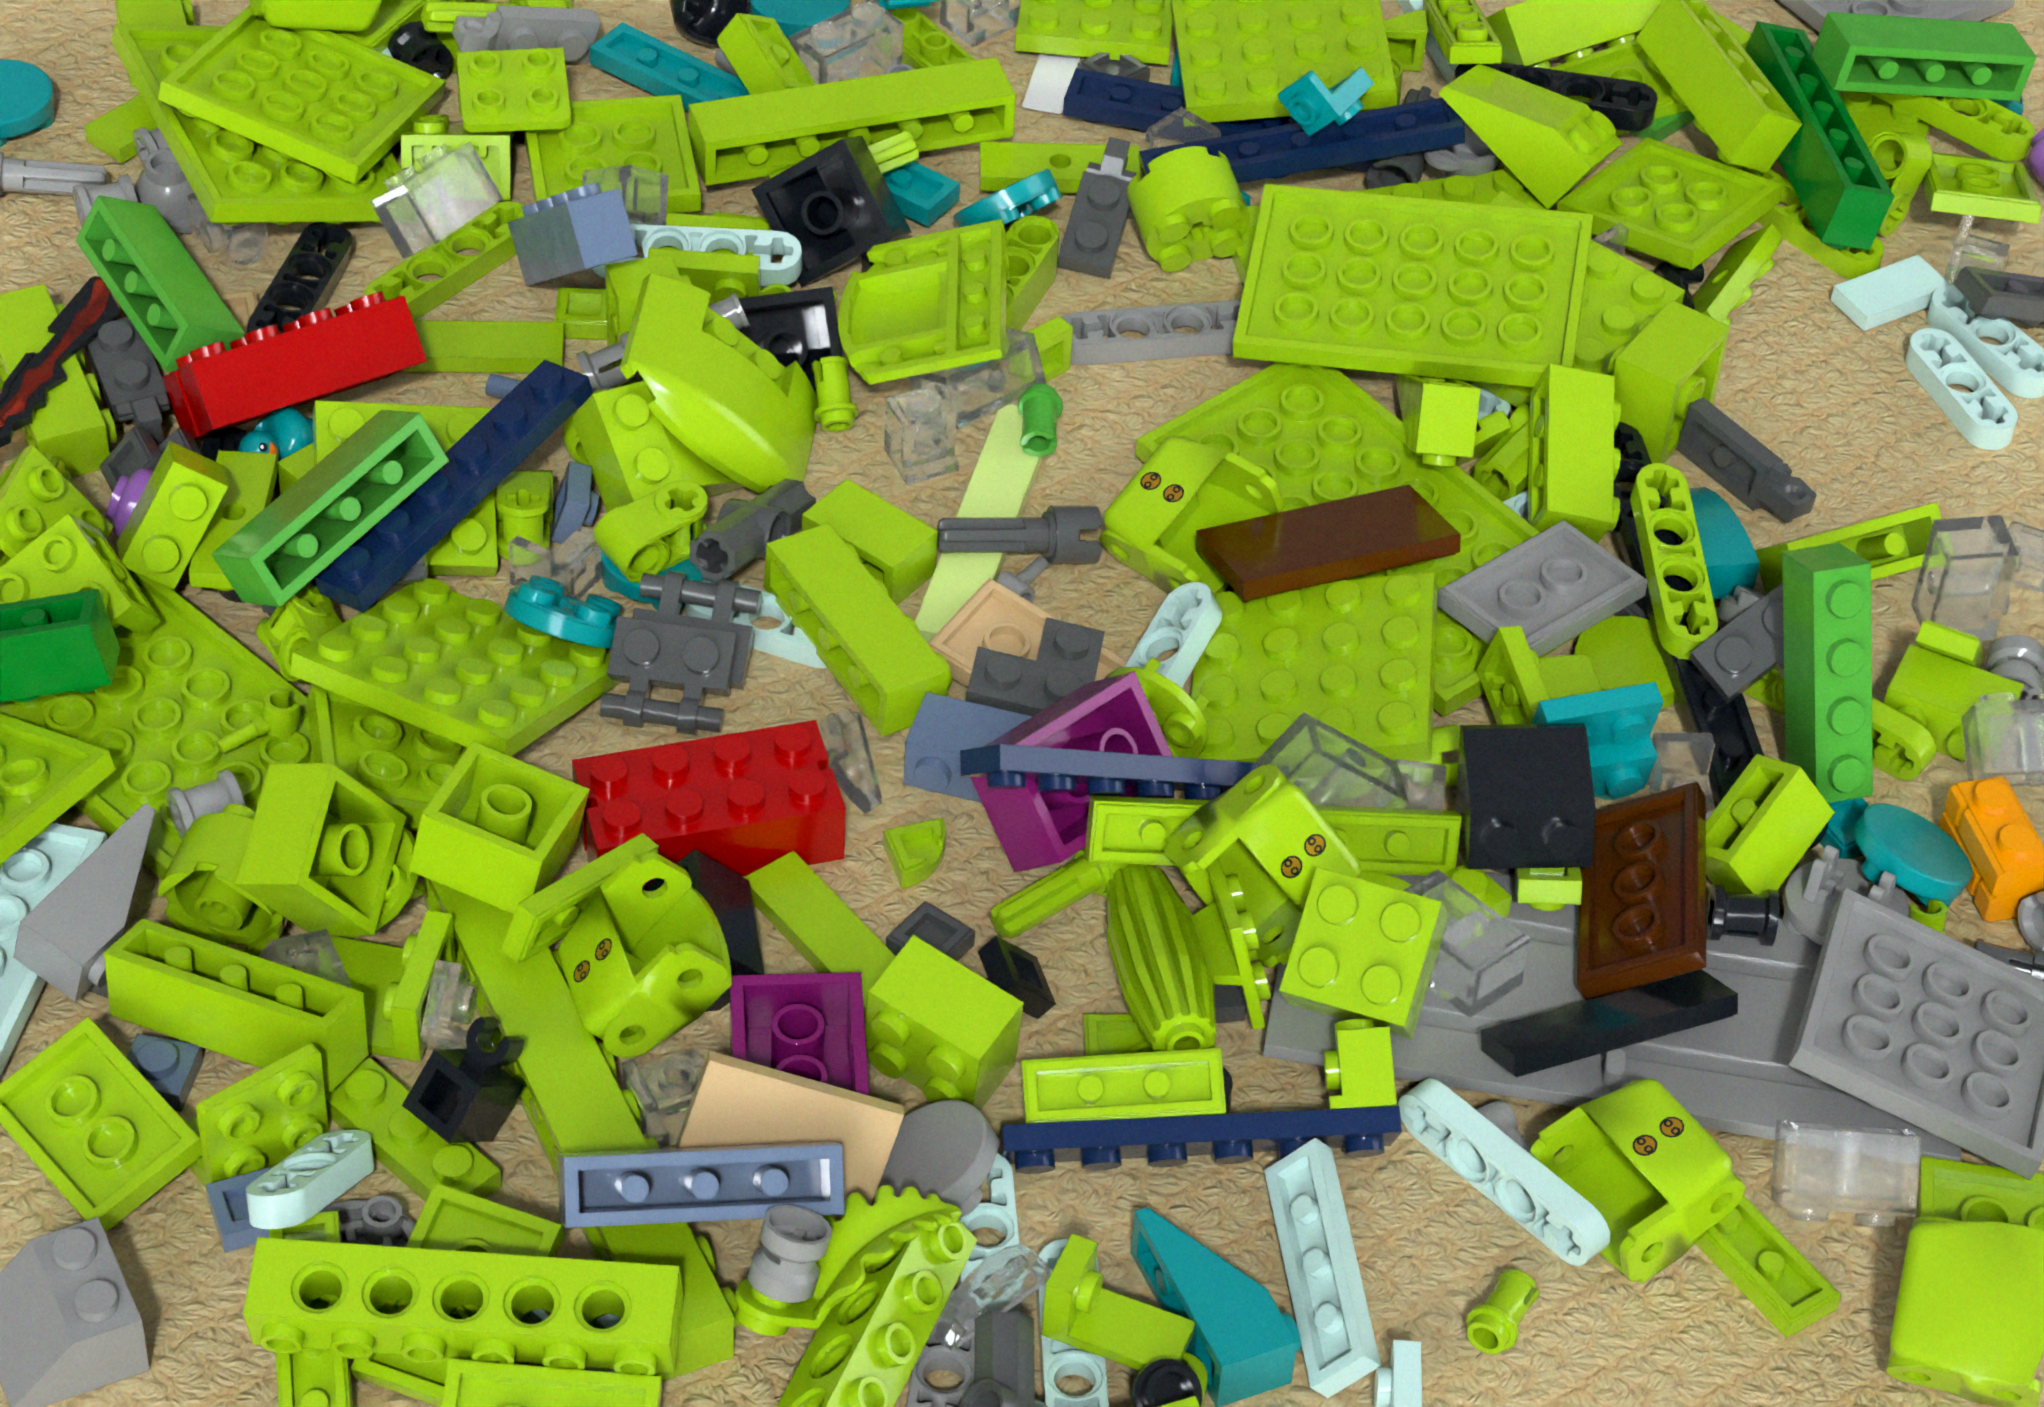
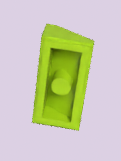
(762, 55)

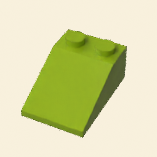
(1534, 131)
(635, 451)

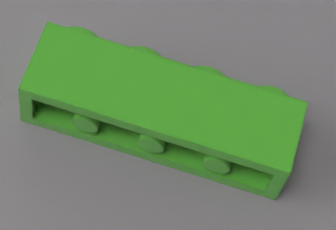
(1923, 56)
(154, 280)
(330, 507)
(1828, 669)

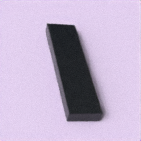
(1609, 1022)

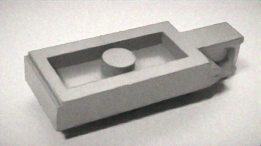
(528, 29)

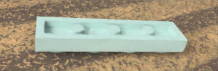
(1322, 1268)

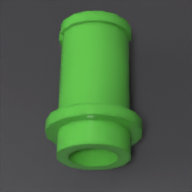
(1040, 409)

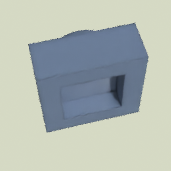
(574, 502)
(167, 1066)
(230, 1211)

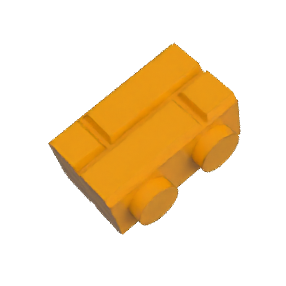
(1999, 843)

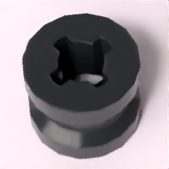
(420, 49)

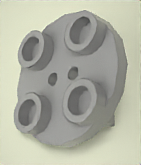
(1818, 884)

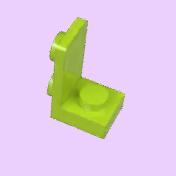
(1103, 1321)

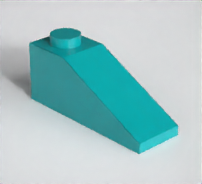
(1236, 1321)

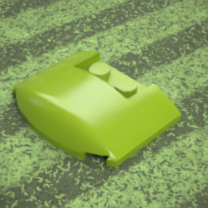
(928, 304)
(719, 387)

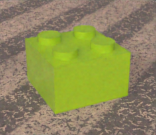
(1665, 370)
(498, 828)
(321, 849)
(1364, 952)
(941, 1026)

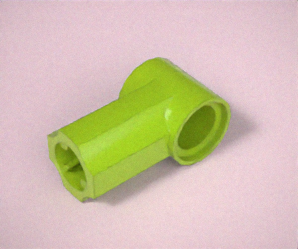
(1506, 466)

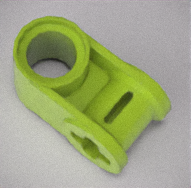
(1902, 180)
(524, 508)
(650, 534)
(295, 625)

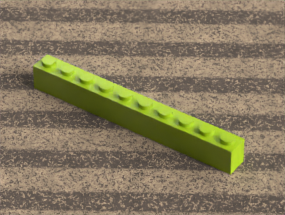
(580, 1108)

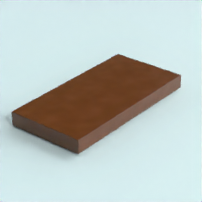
(1327, 542)
(1644, 893)

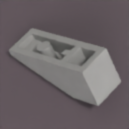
(86, 912)

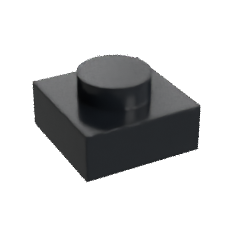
(1018, 975)

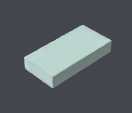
(1888, 292)

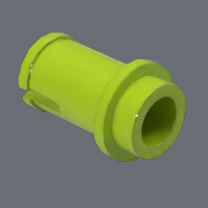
(834, 400)
(1496, 1321)

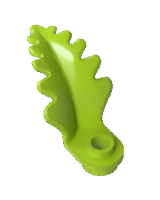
(857, 1240)

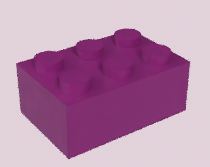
(1099, 716)
(802, 1026)

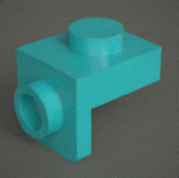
(1317, 106)

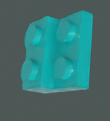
(1617, 734)

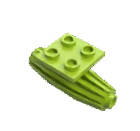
(36, 496)
(1175, 958)

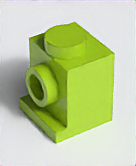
(1360, 1066)

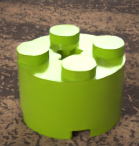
(1188, 208)
(203, 885)

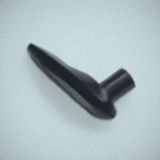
(1682, 278)

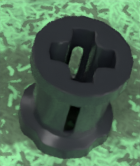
(1742, 915)

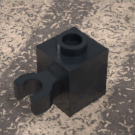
(466, 1090)

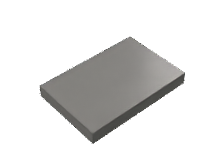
(1546, 586)

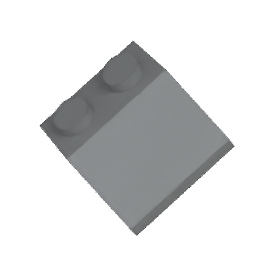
(66, 1319)

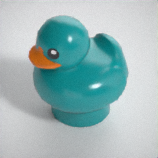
(279, 433)

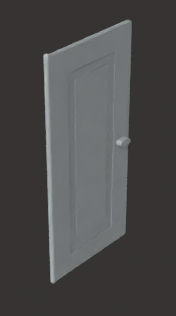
(1723, 1072)

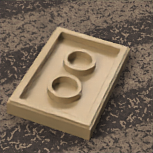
(1003, 623)
(762, 1105)

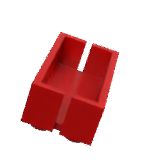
(304, 364)
(725, 795)

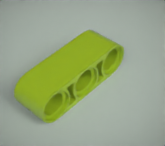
(1032, 266)

